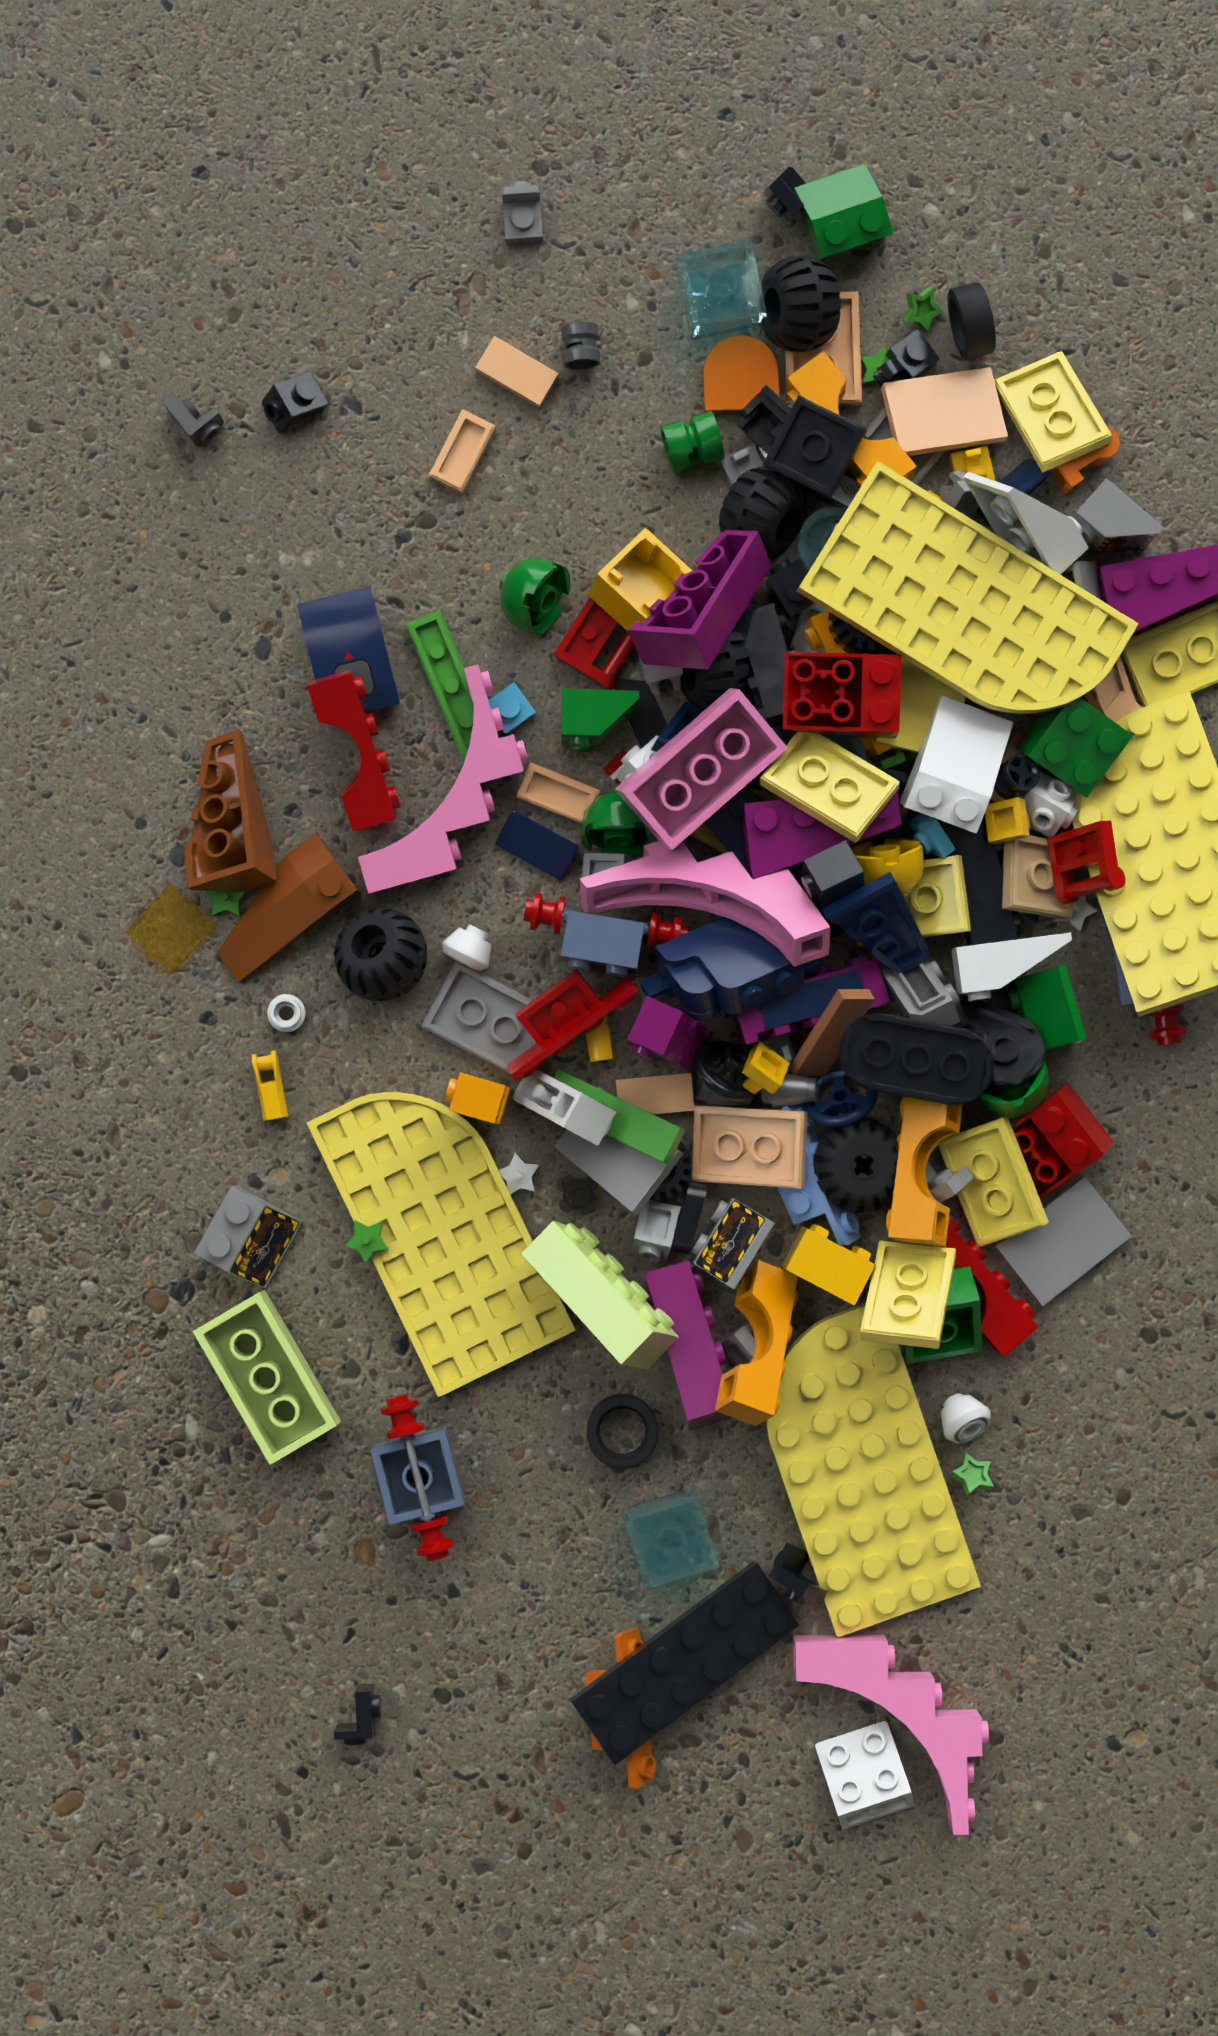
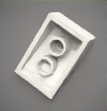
(1028, 523)
(957, 764)

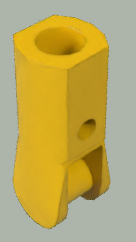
(600, 1042)
(270, 1093)

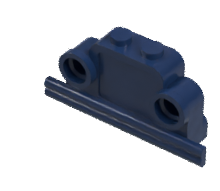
(724, 970)

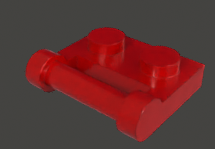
(587, 639)
(1079, 850)

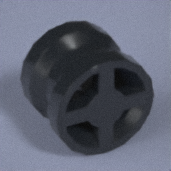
(1016, 777)

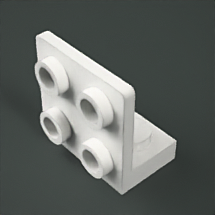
(864, 1774)

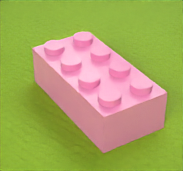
(701, 768)

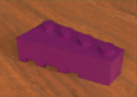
(1160, 585)
(705, 605)
(784, 836)
(751, 1023)
(667, 1035)
(693, 1355)

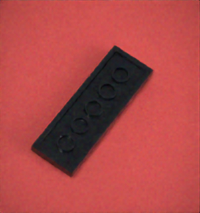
(684, 1662)

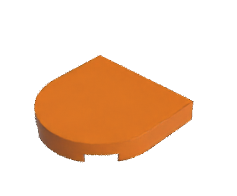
(737, 373)

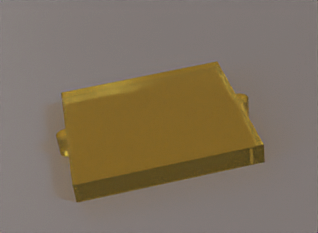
(170, 928)

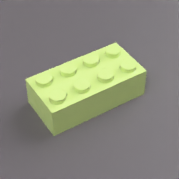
(601, 1294)
(267, 1377)

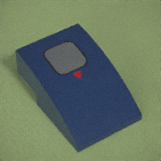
(347, 635)

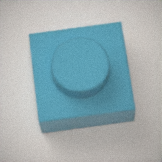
(512, 707)
(931, 836)

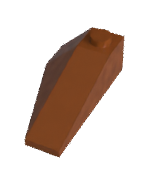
(230, 831)
(306, 894)

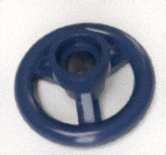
(842, 1104)

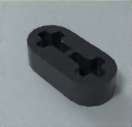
(689, 1217)

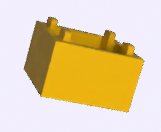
(637, 579)
(829, 1264)

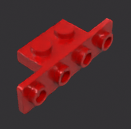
(564, 1014)

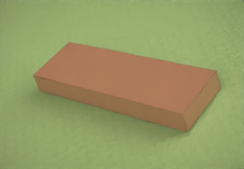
(823, 1042)

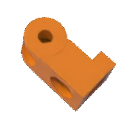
(1069, 475)

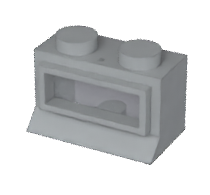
(922, 993)

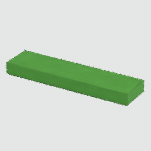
(445, 675)
(631, 1124)

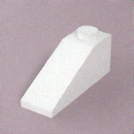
(993, 965)
(565, 1106)

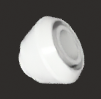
(468, 947)
(964, 1418)

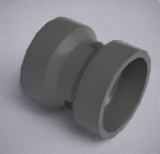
(580, 345)

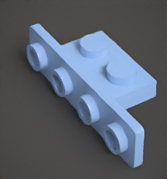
(811, 1201)

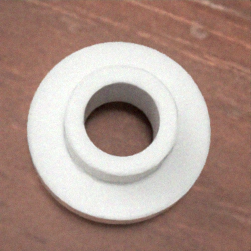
(275, 1008)

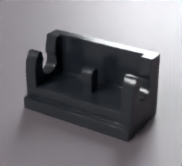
(764, 418)

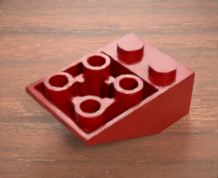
(842, 694)
(1059, 1139)

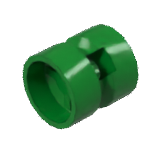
(692, 442)

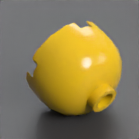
(897, 855)

